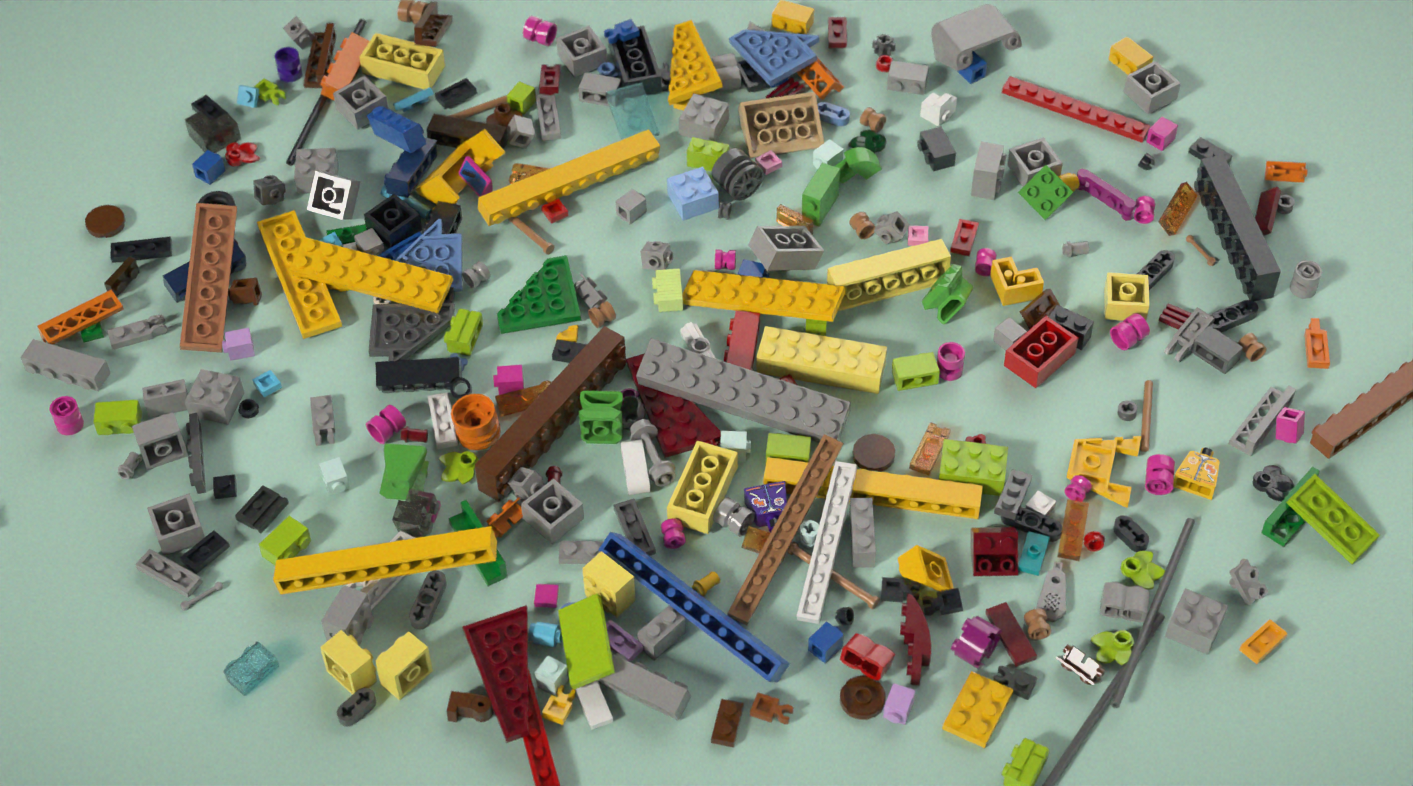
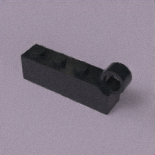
(421, 374)

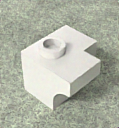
(938, 108)

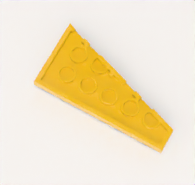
(690, 66)

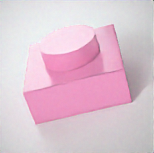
(768, 162)
(917, 235)

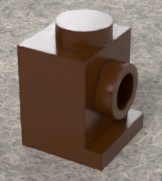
(245, 291)

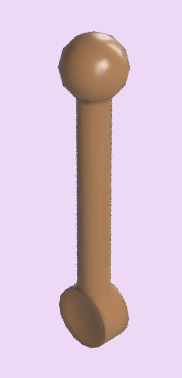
(1210, 260)

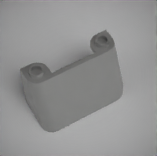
(968, 31)

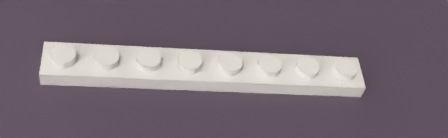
(826, 543)

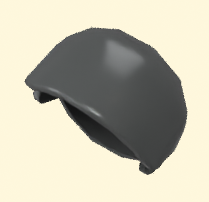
(632, 411)

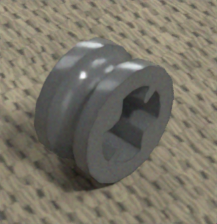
(1289, 201)
(724, 210)
(1129, 415)

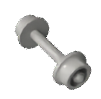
(662, 471)

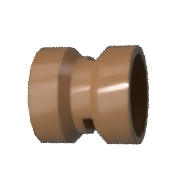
(872, 119)
(862, 225)
(601, 314)
(1251, 346)
(1037, 624)

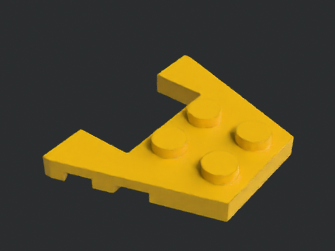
(1094, 461)

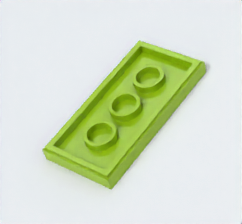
(1333, 519)
(586, 641)

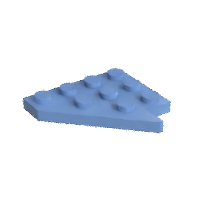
(775, 53)
(437, 253)

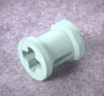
(808, 533)

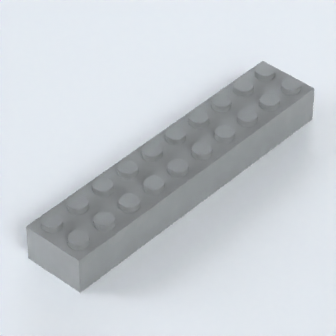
(742, 392)

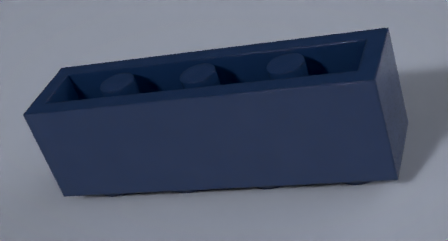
(410, 169)
(176, 280)

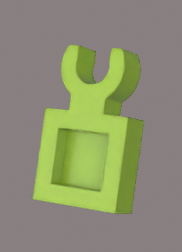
(269, 90)

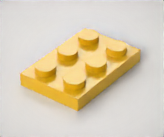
(977, 709)

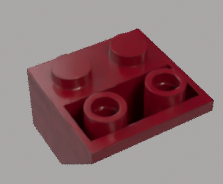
(994, 551)

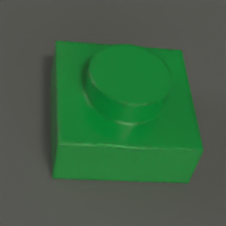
(92, 333)

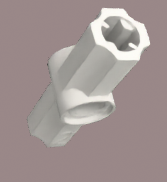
(695, 340)

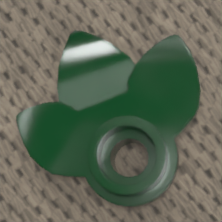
(869, 140)

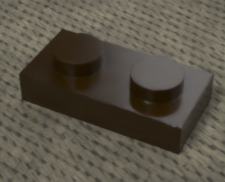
(122, 276)

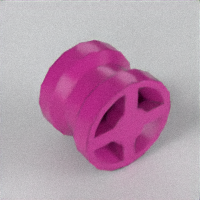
(1078, 488)

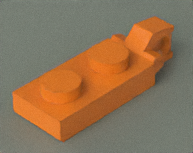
(1316, 346)

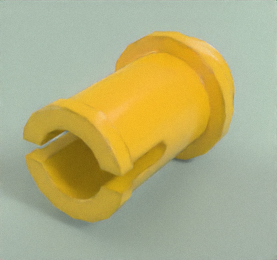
(706, 583)

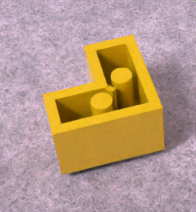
(1015, 285)

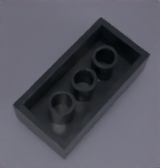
(636, 62)

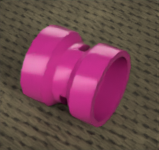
(1144, 209)
(725, 259)
(984, 261)
(673, 533)

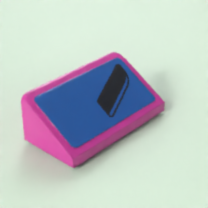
(475, 177)

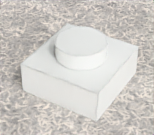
(1041, 504)

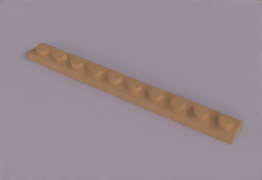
(785, 530)

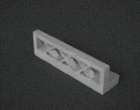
(1265, 423)

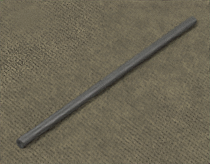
(1152, 613)
(1094, 715)

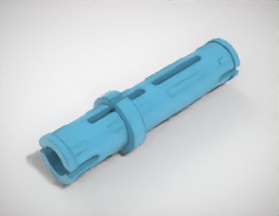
(424, 211)

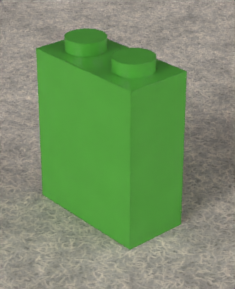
(821, 193)

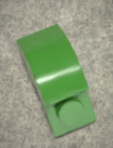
(859, 161)

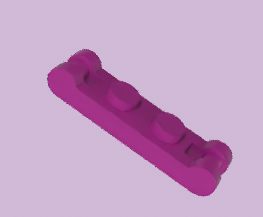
(1106, 193)

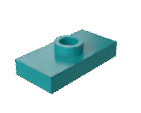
(1033, 553)

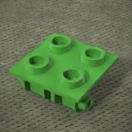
(1045, 192)

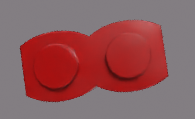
(867, 656)

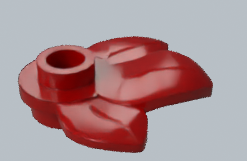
(238, 153)

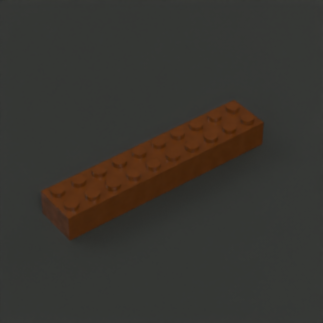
(550, 413)

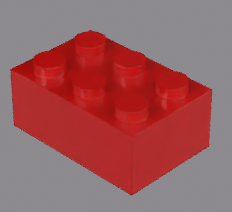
(1040, 351)

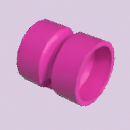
(539, 31)
(1129, 331)
(950, 361)
(66, 415)
(384, 425)
(1159, 474)

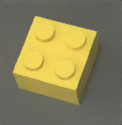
(1126, 295)
(610, 582)
(348, 662)
(404, 665)

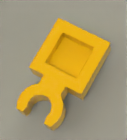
(559, 707)

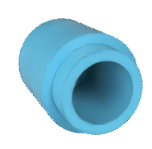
(545, 634)

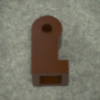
(468, 706)

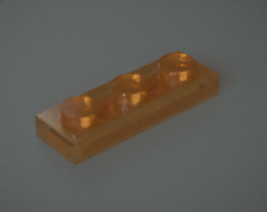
(1177, 208)
(1073, 530)

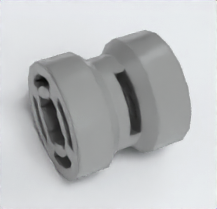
(476, 274)

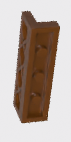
(431, 26)
(324, 59)

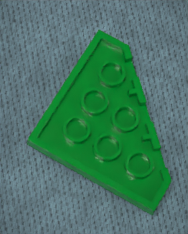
(544, 300)

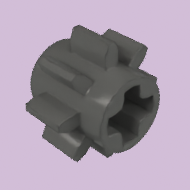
(883, 45)

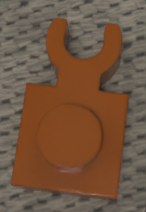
(768, 707)

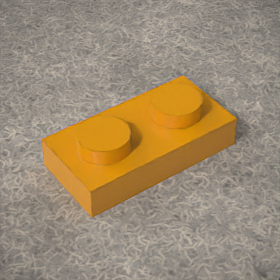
(1263, 641)

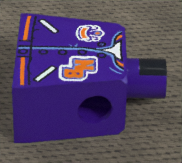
(766, 502)

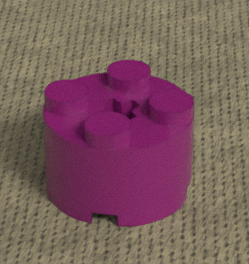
(976, 641)

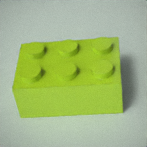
(974, 464)

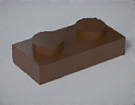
(1039, 308)
(727, 723)

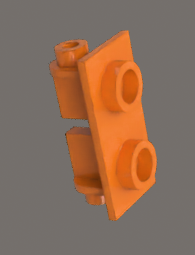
(1285, 171)
(499, 523)

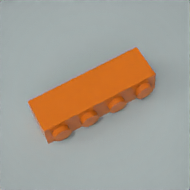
(346, 65)

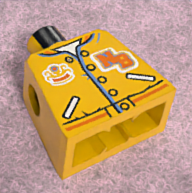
(1198, 473)

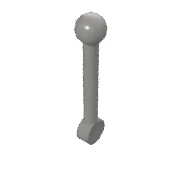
(185, 605)

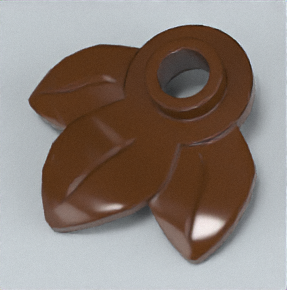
(502, 115)

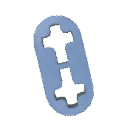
(833, 113)

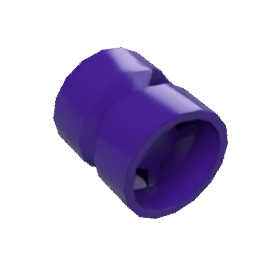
(288, 64)

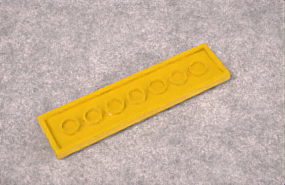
(371, 275)
(763, 295)
(307, 298)

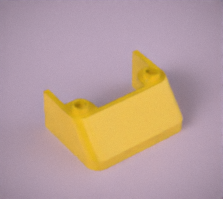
(445, 181)

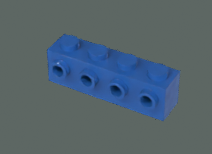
(396, 129)

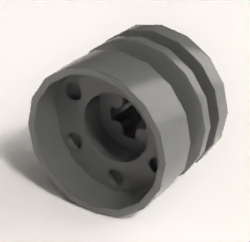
(737, 174)

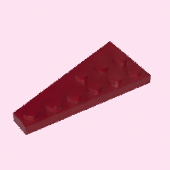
(676, 419)
(501, 658)

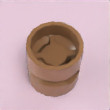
(410, 10)

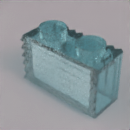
(250, 668)

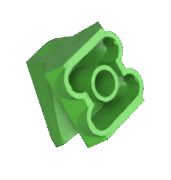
(948, 293)
(601, 417)
(403, 470)

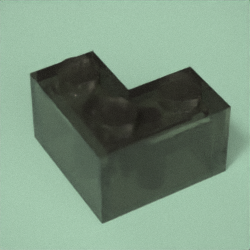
(212, 134)
(416, 513)

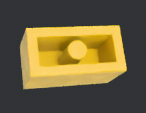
(792, 17)
(1129, 56)

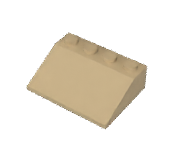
(781, 124)

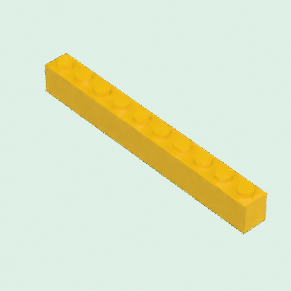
(568, 177)
(890, 489)
(385, 560)

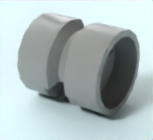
(1305, 279)
(733, 516)

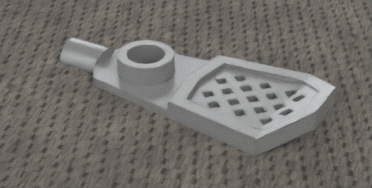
(1054, 592)

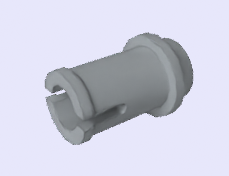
(1075, 248)
(127, 469)

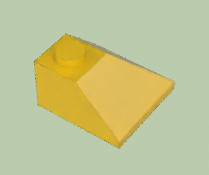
(925, 568)

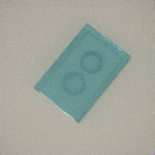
(631, 111)

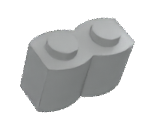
(727, 71)
(1124, 602)

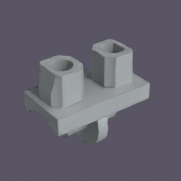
(1245, 580)

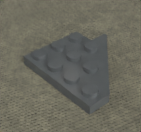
(404, 329)

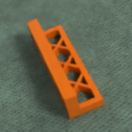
(826, 76)
(80, 318)

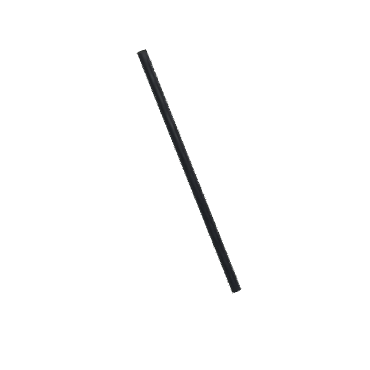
(315, 112)

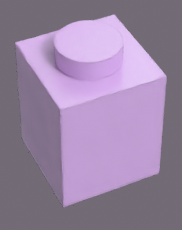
(238, 344)
(899, 704)

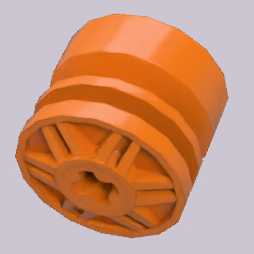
(475, 422)

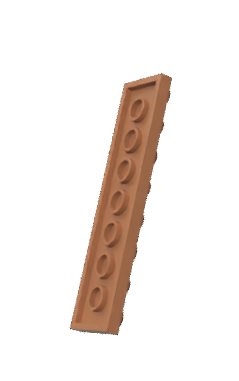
(208, 278)

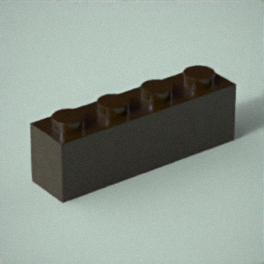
(455, 131)

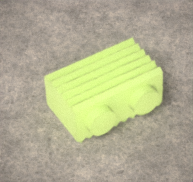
(668, 290)

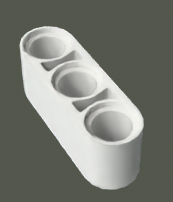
(635, 467)

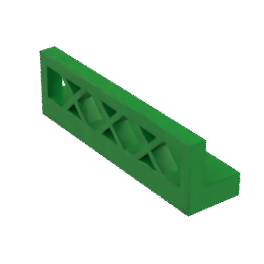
(1280, 515)
(490, 571)

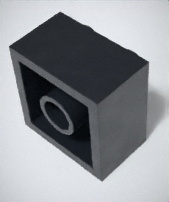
(393, 221)

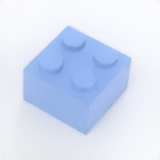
(693, 193)

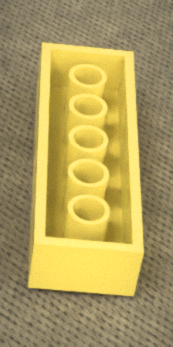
(890, 273)
(821, 359)

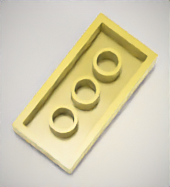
(402, 61)
(702, 486)

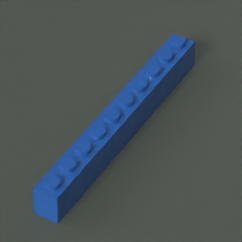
(695, 607)

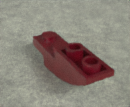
(917, 638)

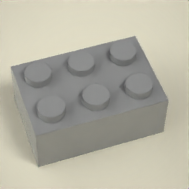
(786, 248)

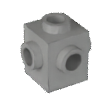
(891, 227)
(656, 255)
(525, 483)

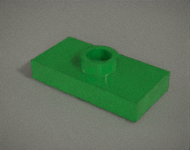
(347, 234)

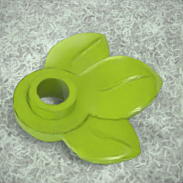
(457, 466)
(1144, 570)
(1112, 648)

